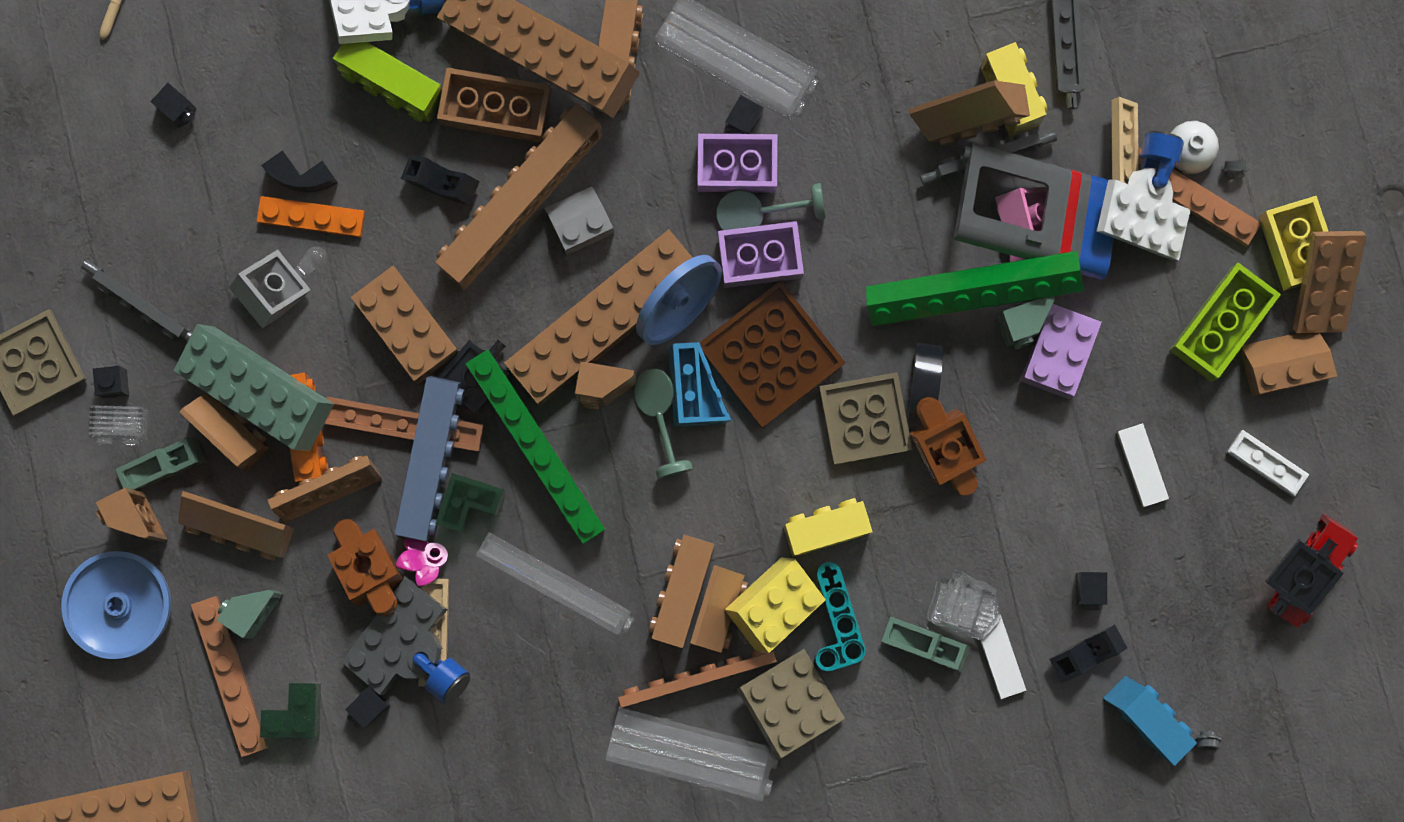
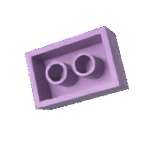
(737, 162)
(760, 254)
(1061, 352)

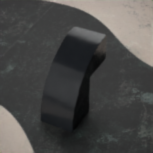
(285, 173)
(439, 180)
(926, 374)
(1088, 653)

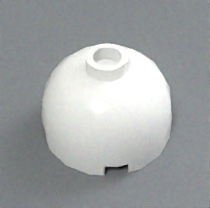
(1199, 146)

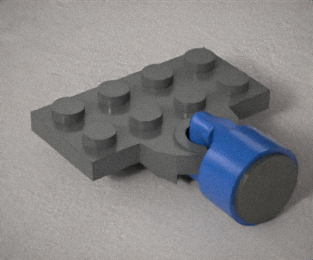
(407, 647)

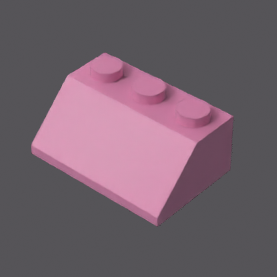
(1022, 208)

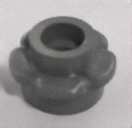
(1235, 168)
(1208, 741)

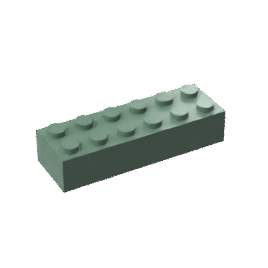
(253, 387)

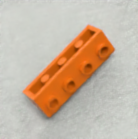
(308, 463)

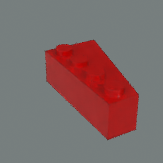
(1346, 547)

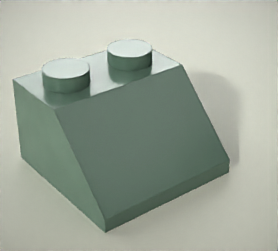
(1024, 322)
(248, 612)

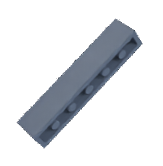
(428, 458)

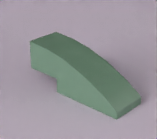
(161, 464)
(926, 644)

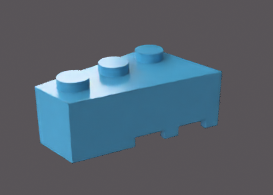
(695, 392)
(1151, 719)

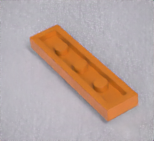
(311, 217)

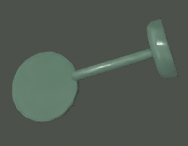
(745, 210)
(654, 397)

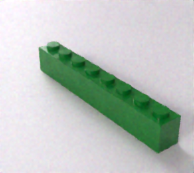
(974, 288)
(535, 446)

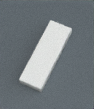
(1267, 463)
(1142, 465)
(1002, 662)

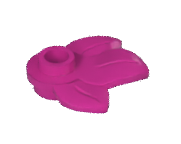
(419, 560)

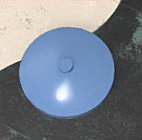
(678, 299)
(116, 605)

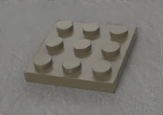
(36, 363)
(865, 418)
(790, 704)

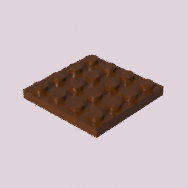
(771, 354)

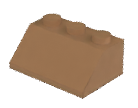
(1287, 363)
(602, 384)
(226, 430)
(131, 513)
(713, 620)

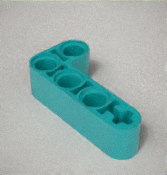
(835, 614)

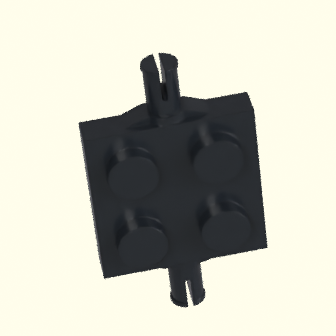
(458, 371)
(1304, 577)

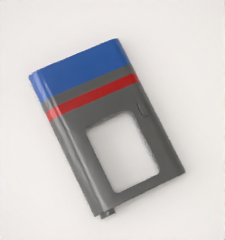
(1069, 215)

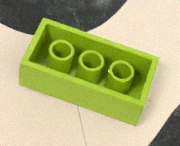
(390, 78)
(1224, 322)

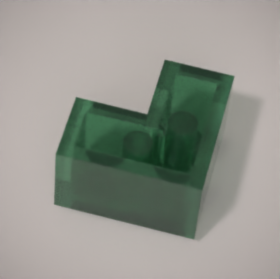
(463, 496)
(300, 719)

